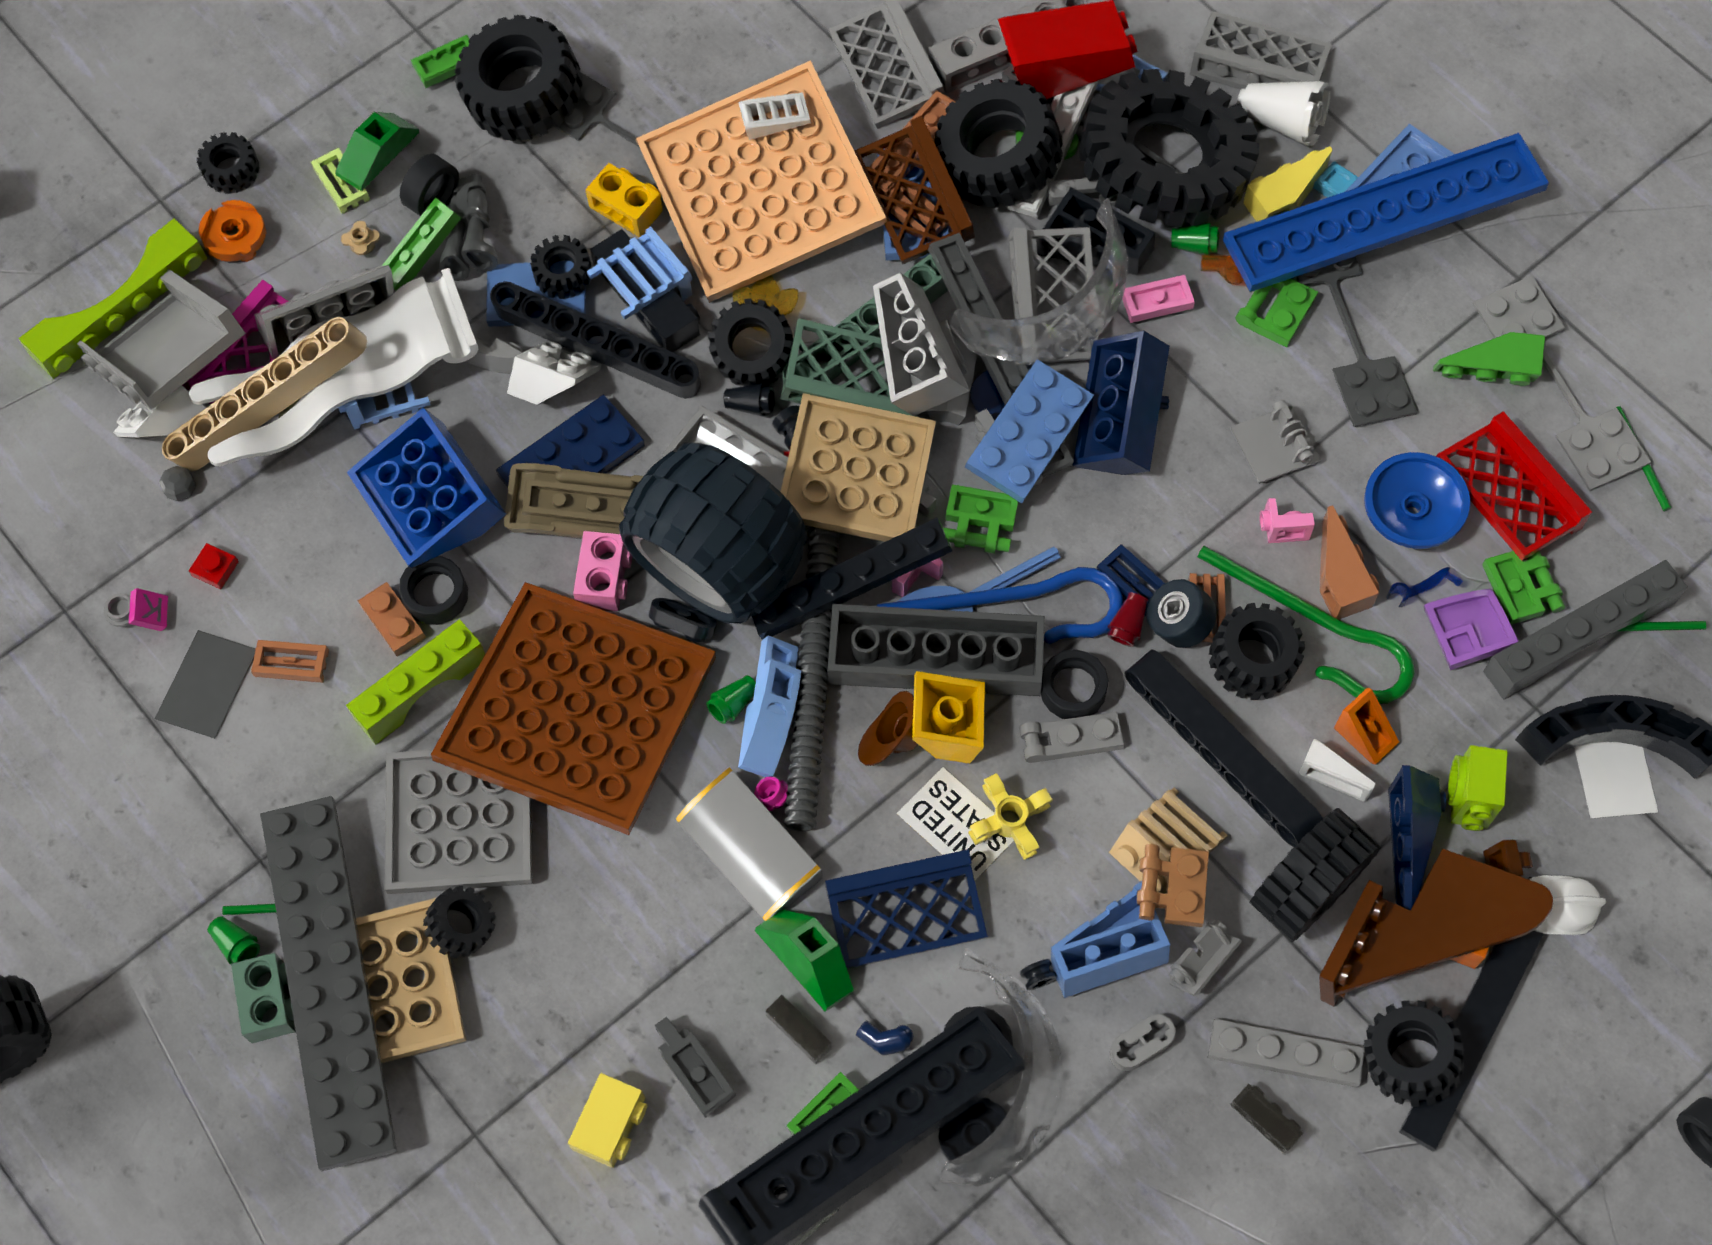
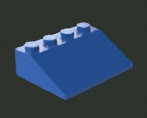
(425, 490)

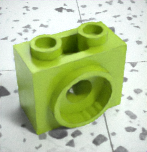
(1477, 787)

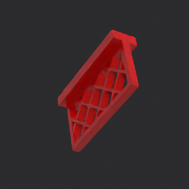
(1538, 475)

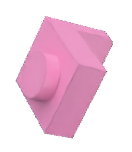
(903, 583)

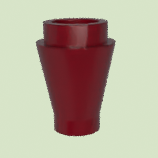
(1128, 621)

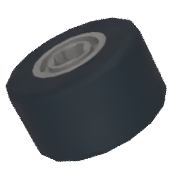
(1181, 613)

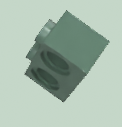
(255, 1000)

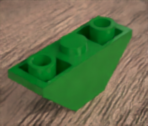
(374, 147)
(809, 955)

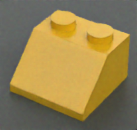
(948, 716)

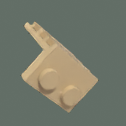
(1147, 830)

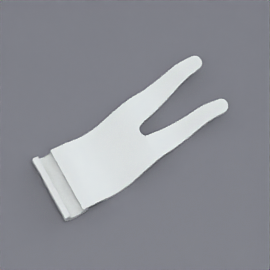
(403, 339)

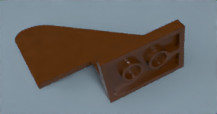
(1455, 914)

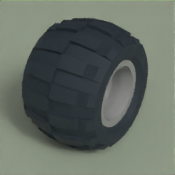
(713, 532)

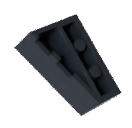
(1080, 211)

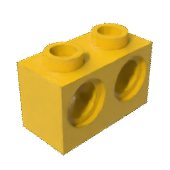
(621, 204)

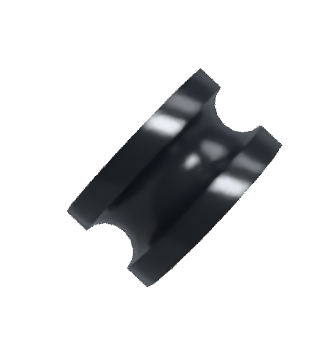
(1038, 974)

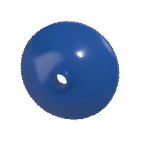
(1420, 483)

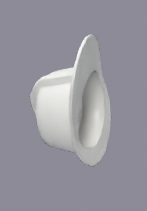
(1574, 905)

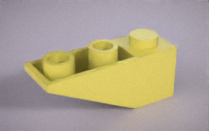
(1285, 187)

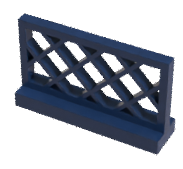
(900, 877)

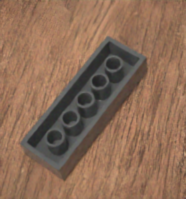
(891, 643)

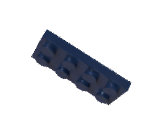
(587, 441)

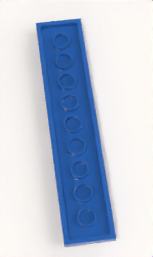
(1384, 212)

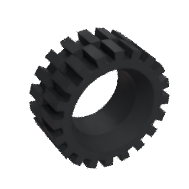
(1315, 874)

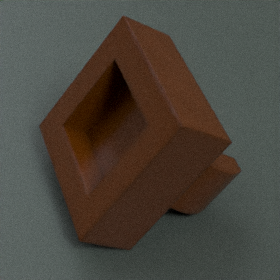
(1507, 857)

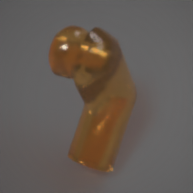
(1223, 265)

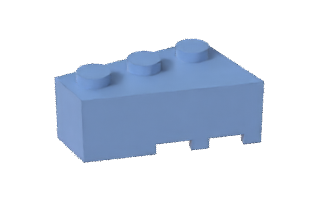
(1109, 947)

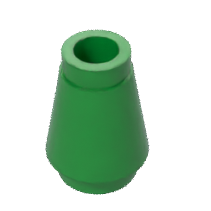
(1196, 239)
(731, 700)
(233, 940)

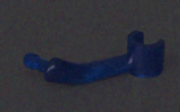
(1425, 585)

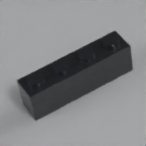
(666, 318)

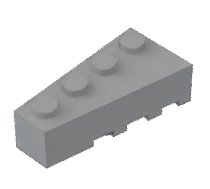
(914, 348)

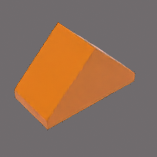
(1367, 727)

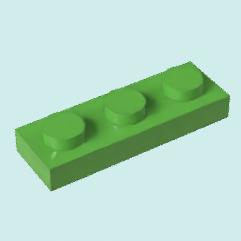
(421, 242)

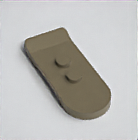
(565, 500)

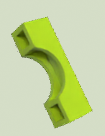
(387, 701)

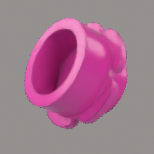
(771, 792)

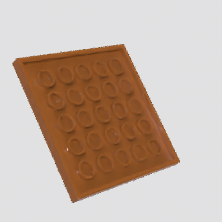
(575, 707)

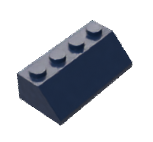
(1123, 415)

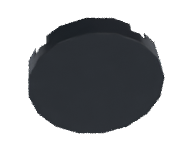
(970, 1128)

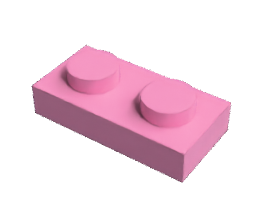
(1158, 298)

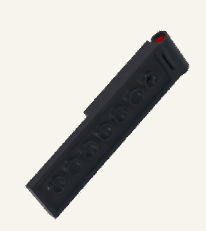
(861, 1136)

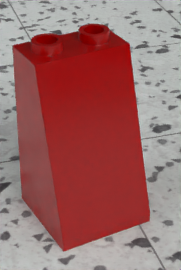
(1068, 46)

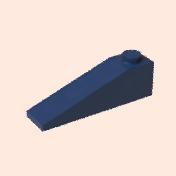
(1414, 819)

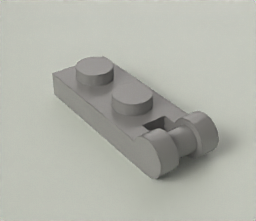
(1072, 737)

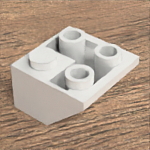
(548, 371)
(162, 419)

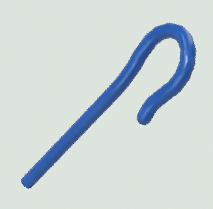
(1031, 591)

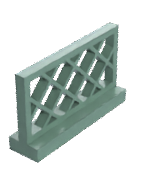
(797, 385)

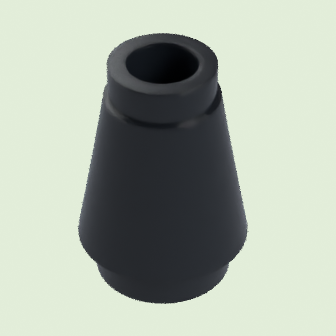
(752, 399)

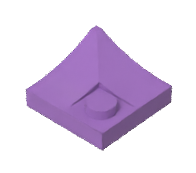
(1470, 627)

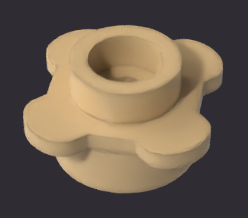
(364, 245)

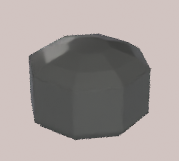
(177, 483)

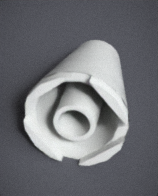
(1288, 107)

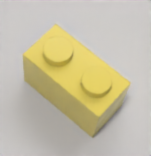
(608, 1120)

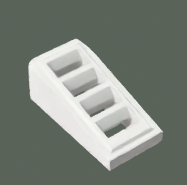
(771, 104)
(1333, 771)

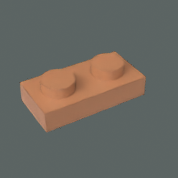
(391, 619)

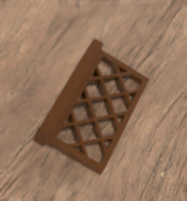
(935, 173)

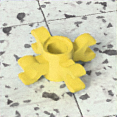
(1017, 830)

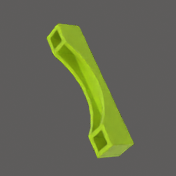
(55, 339)

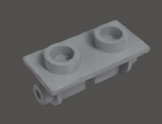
(1194, 968)

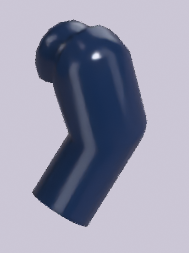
(888, 1041)

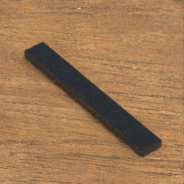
(1477, 1025)

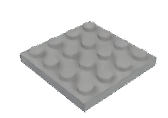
(452, 828)

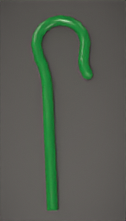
(1329, 622)

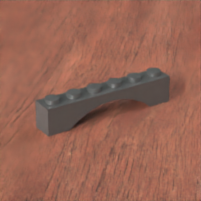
(1555, 643)

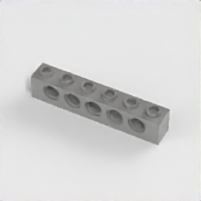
(981, 49)

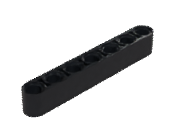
(585, 328)
(1223, 747)

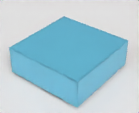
(1334, 180)

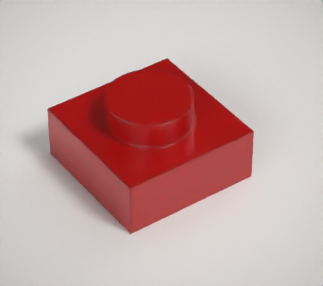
(213, 566)

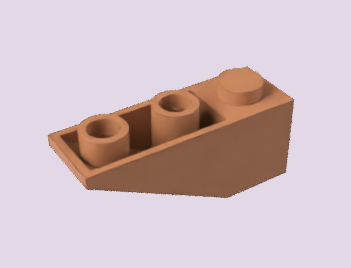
(1343, 576)

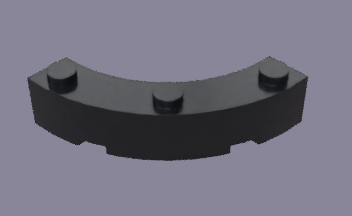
(1621, 720)

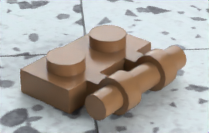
(1185, 888)

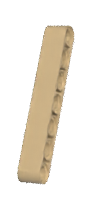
(266, 392)

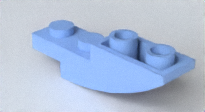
(772, 707)

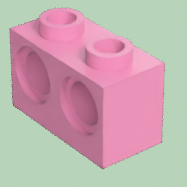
(595, 571)

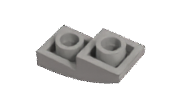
(497, 357)

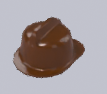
(889, 731)

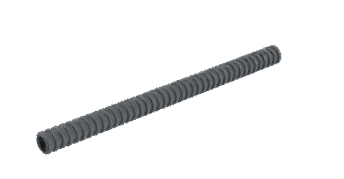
(811, 695)

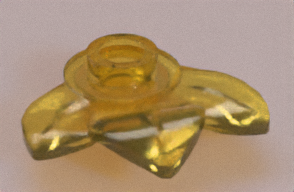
(768, 290)

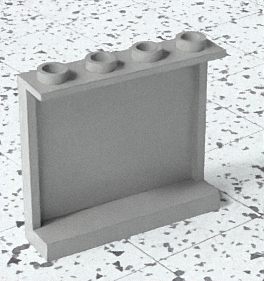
(165, 344)

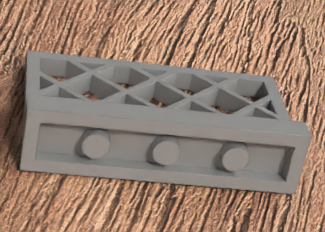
(913, 54)
(1238, 71)
(1023, 272)

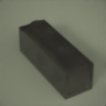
(798, 1029)
(1267, 1118)

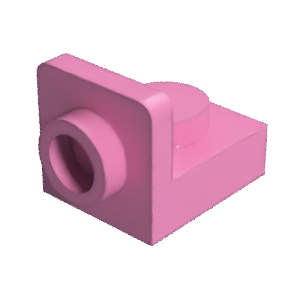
(1287, 527)

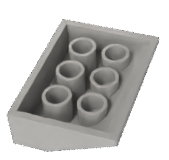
(285, 322)

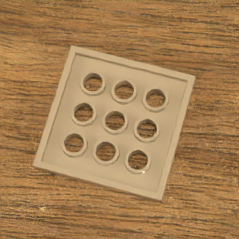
(437, 990)

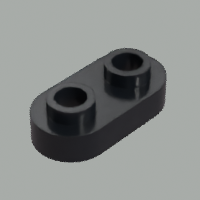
(682, 618)

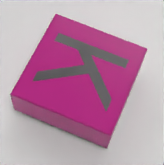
(148, 609)

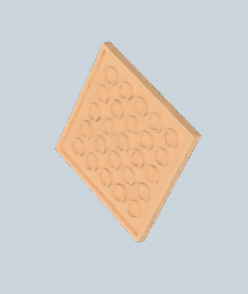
(762, 200)

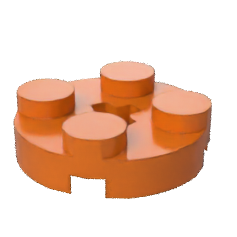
(234, 247)

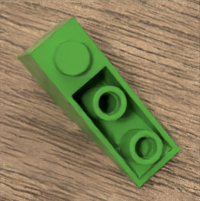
(1505, 357)

